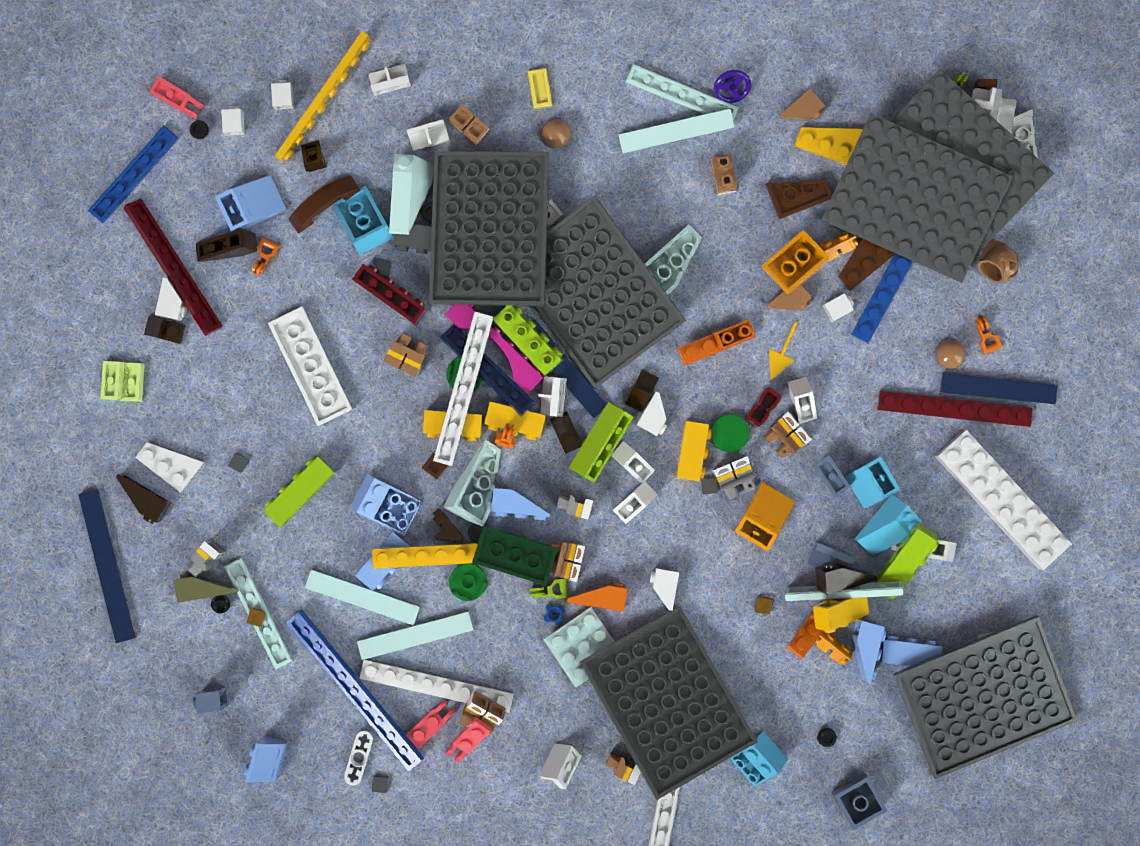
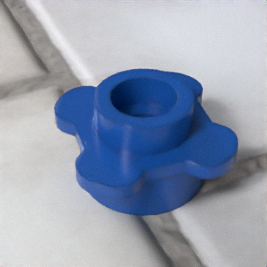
(550, 609)

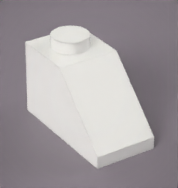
(169, 302)
(802, 400)
(653, 417)
(632, 462)
(635, 502)
(665, 585)

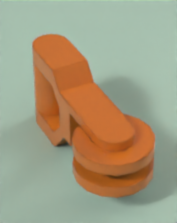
(260, 268)
(982, 323)
(506, 438)

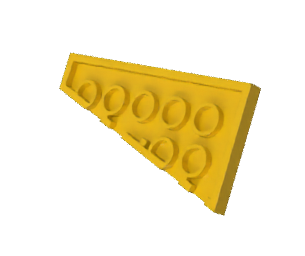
(829, 142)

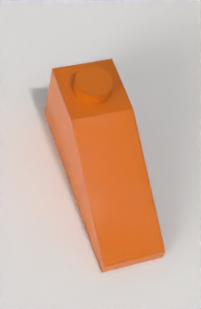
(606, 597)

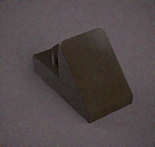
(313, 156)
(164, 330)
(642, 391)
(566, 433)
(450, 530)

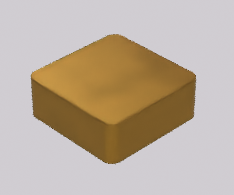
(763, 605)
(256, 617)

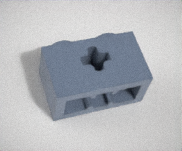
(210, 700)

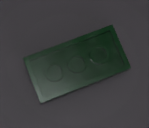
(514, 555)

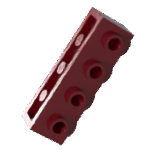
(386, 292)

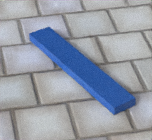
(133, 174)

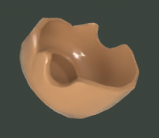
(555, 133)
(950, 353)

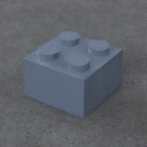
(859, 801)

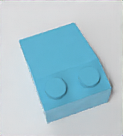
(363, 221)
(888, 526)

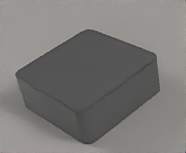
(384, 267)
(238, 462)
(709, 485)
(380, 784)

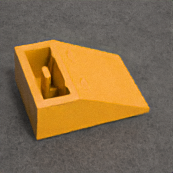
(764, 516)

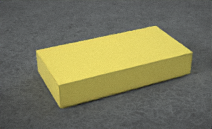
(540, 88)

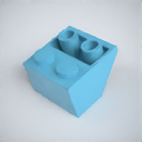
(872, 482)
(760, 760)

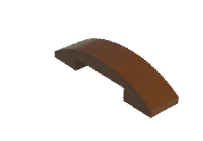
(321, 200)

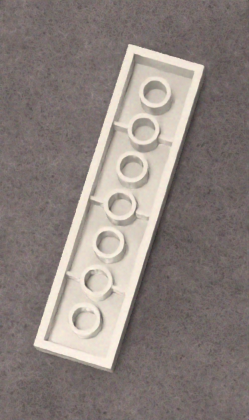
(1003, 500)

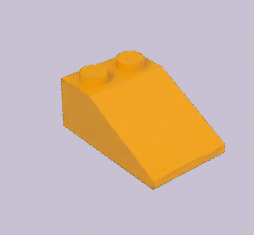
(796, 262)

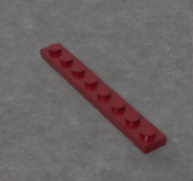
(173, 267)
(954, 409)

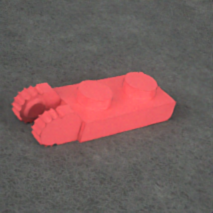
(174, 96)
(429, 725)
(468, 738)

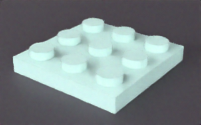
(577, 641)

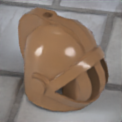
(998, 262)

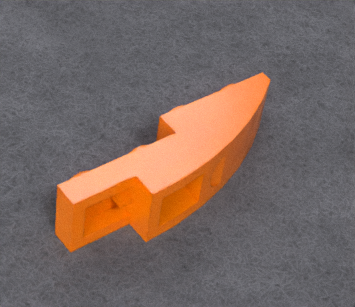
(716, 342)
(805, 636)

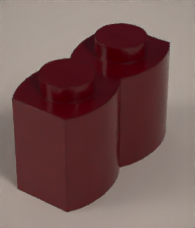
(765, 403)

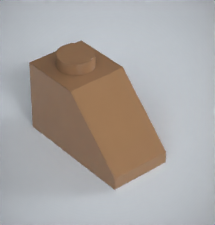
(804, 108)
(793, 301)

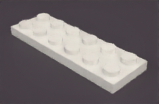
(310, 366)

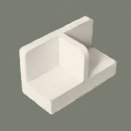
(389, 79)
(984, 98)
(1003, 110)
(428, 135)
(553, 396)
(560, 765)

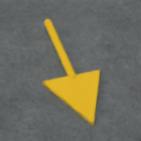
(777, 360)

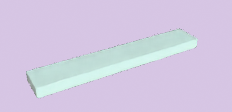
(677, 92)
(676, 131)
(864, 590)
(362, 597)
(250, 599)
(415, 635)

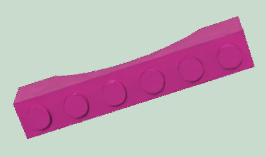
(523, 373)

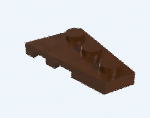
(797, 196)
(863, 262)

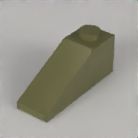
(199, 587)

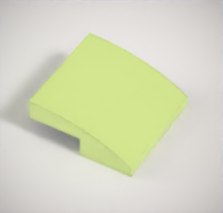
(122, 381)

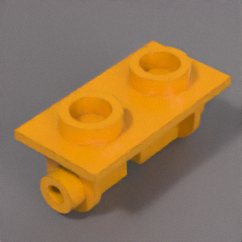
(845, 242)
(841, 651)

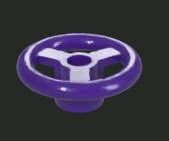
(731, 83)

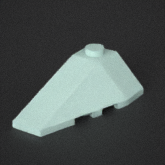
(409, 188)
(673, 258)
(473, 491)

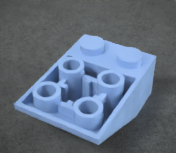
(250, 203)
(511, 501)
(385, 504)
(867, 640)
(266, 760)

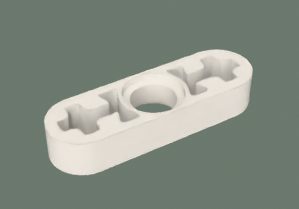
(368, 745)

